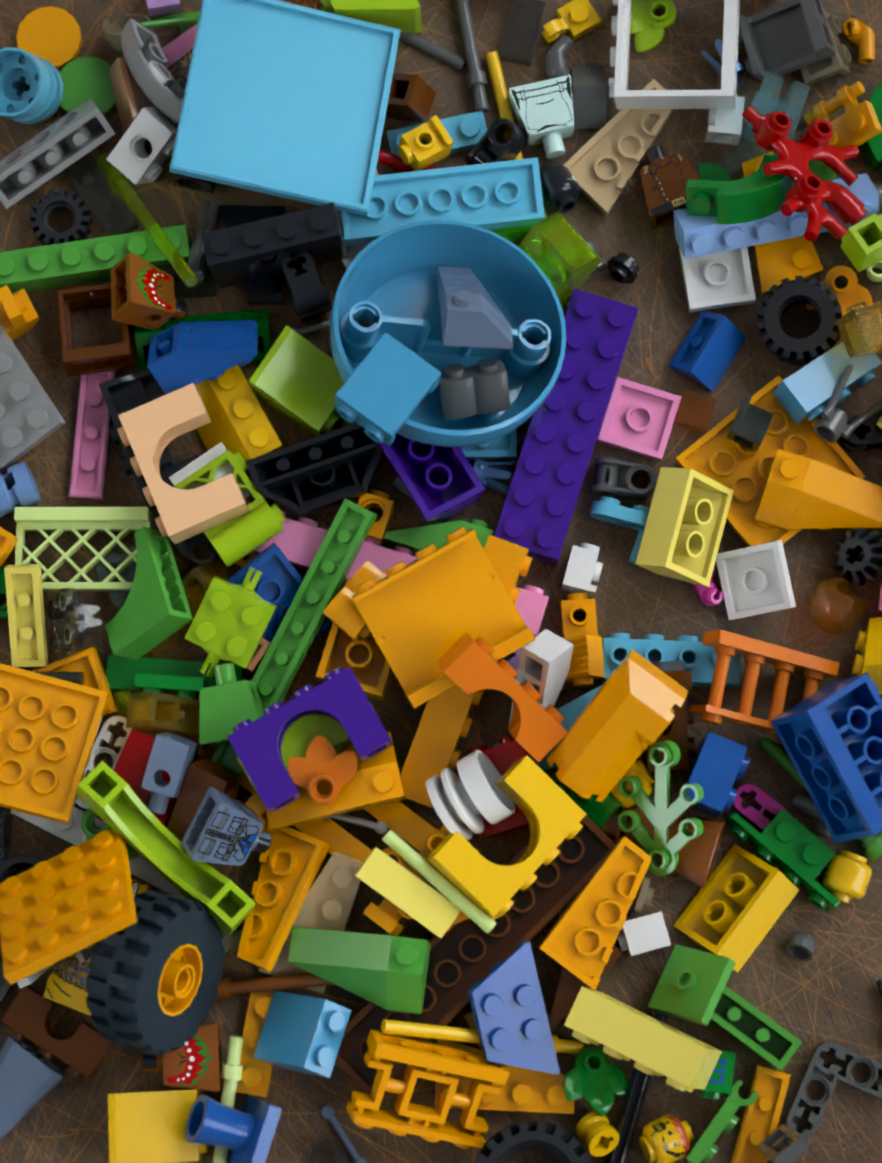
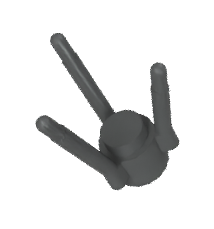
(834, 420)

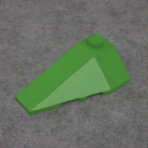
(372, 966)

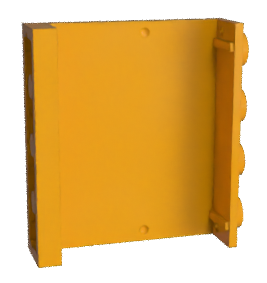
(432, 604)

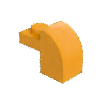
(16, 312)

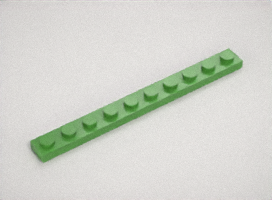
(306, 613)

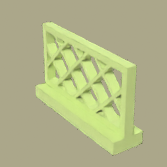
(80, 519)

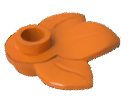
(323, 764)

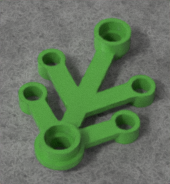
(660, 812)

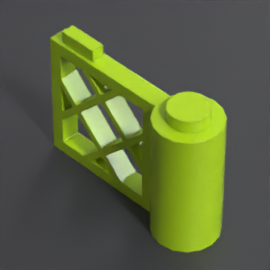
(244, 533)

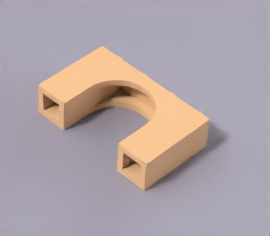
(148, 432)

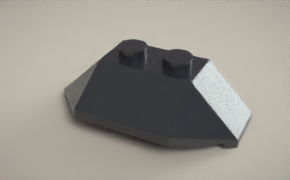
(318, 470)

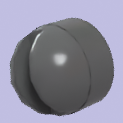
(800, 946)

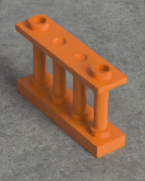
(755, 655)

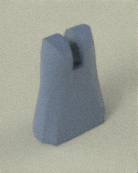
(23, 1081)

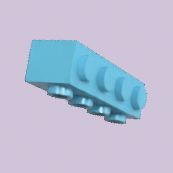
(695, 656)

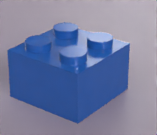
(716, 769)

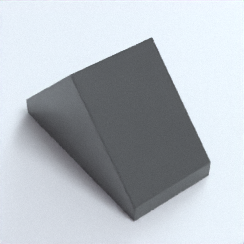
(588, 97)

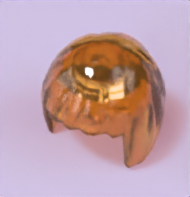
(835, 607)

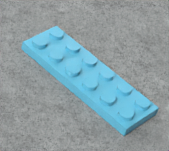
(476, 194)

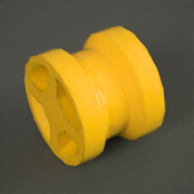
(597, 1134)

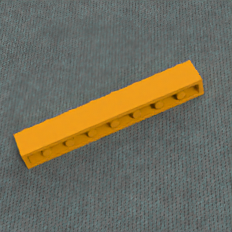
(447, 713)

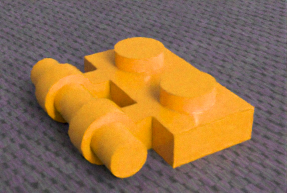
(855, 125)

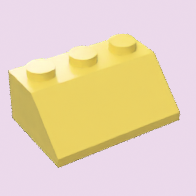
(684, 526)

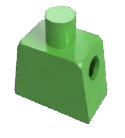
(226, 705)

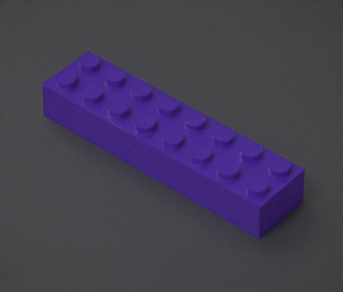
(566, 428)

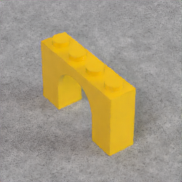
(551, 820)

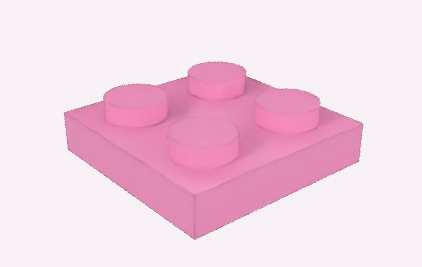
(639, 419)

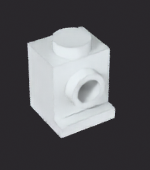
(726, 124)
(582, 570)

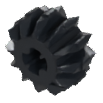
(854, 568)

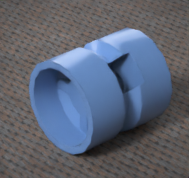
(17, 488)

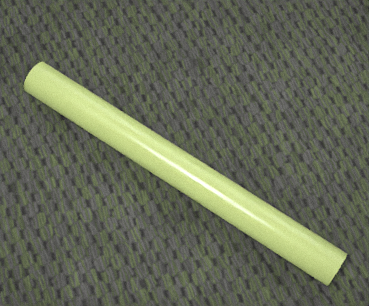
(439, 881)

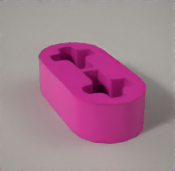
(761, 799)

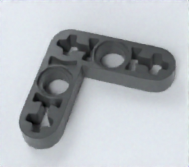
(829, 1078)

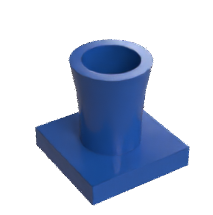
(243, 1132)

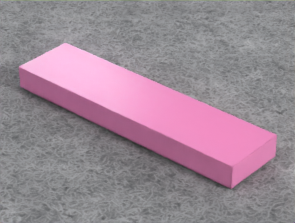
(91, 439)

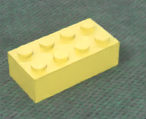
(643, 1038)

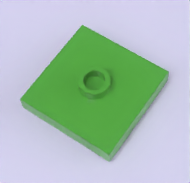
(691, 984)

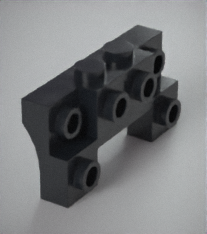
(124, 395)

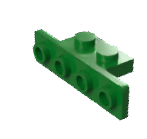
(160, 675)
(792, 850)

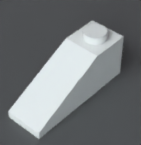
(545, 666)

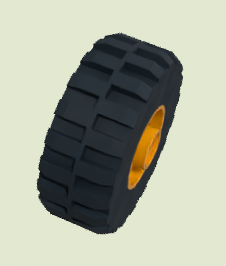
(156, 976)

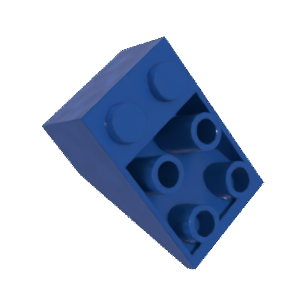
(200, 351)

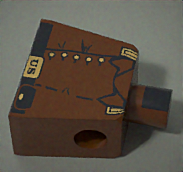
(665, 184)

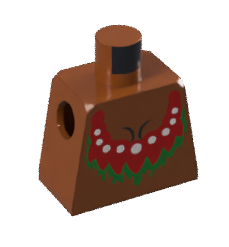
(143, 294)
(194, 1064)

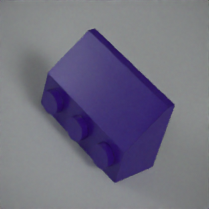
(434, 476)

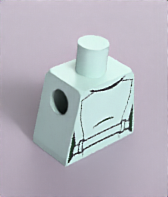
(545, 112)

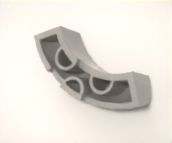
(148, 69)

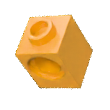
(381, 501)

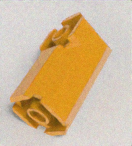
(616, 727)

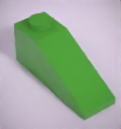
(422, 536)

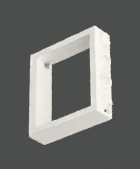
(673, 99)

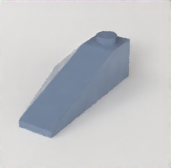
(469, 312)

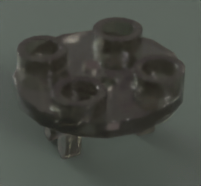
(71, 621)

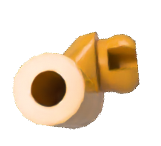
(861, 36)

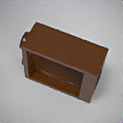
(93, 358)

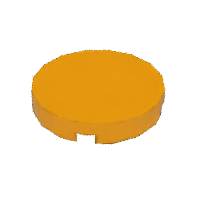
(50, 35)

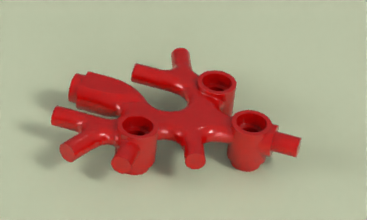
(808, 188)

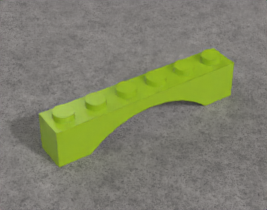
(126, 814)

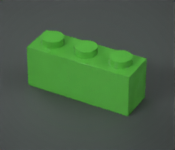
(754, 1030)

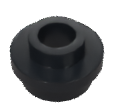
(623, 268)

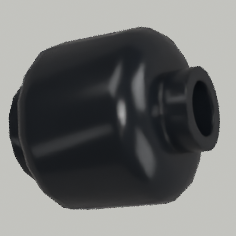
(558, 188)

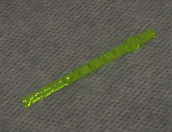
(120, 183)

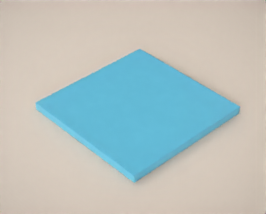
(286, 102)

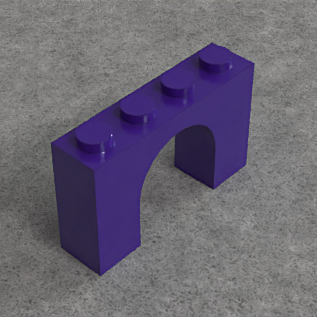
(260, 741)

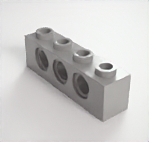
(52, 151)

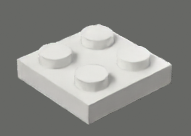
(718, 280)
(755, 580)

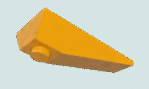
(817, 496)
(373, 785)

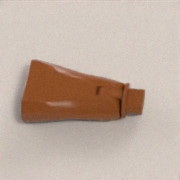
(695, 857)

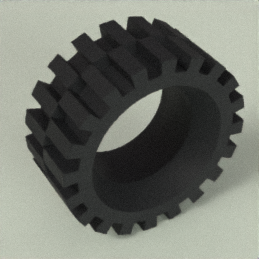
(532, 1136)

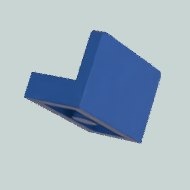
(708, 349)

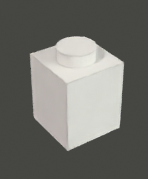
(643, 934)

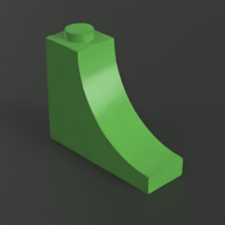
(155, 602)

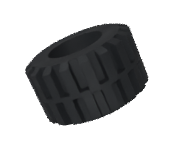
(793, 293)

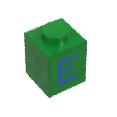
(721, 1078)

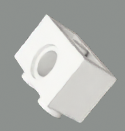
(130, 154)

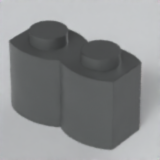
(473, 389)

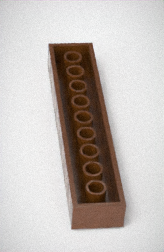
(470, 953)

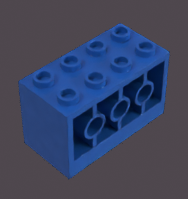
(838, 754)

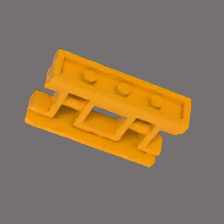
(431, 1063)

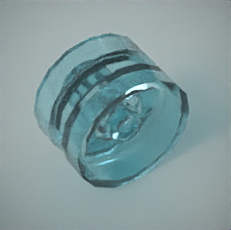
(768, 101)

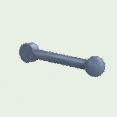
(329, 1112)

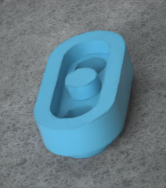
(612, 512)

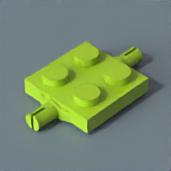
(230, 622)

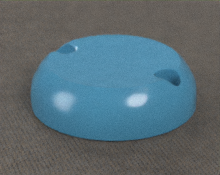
(396, 292)

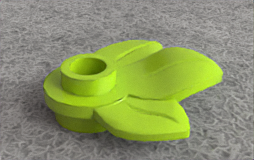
(648, 27)

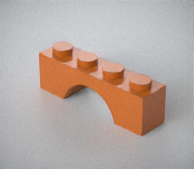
(474, 669)

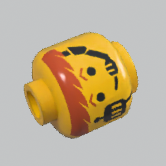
(666, 1139)

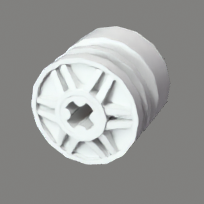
(467, 797)

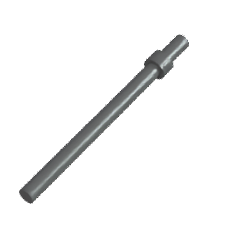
(476, 77)

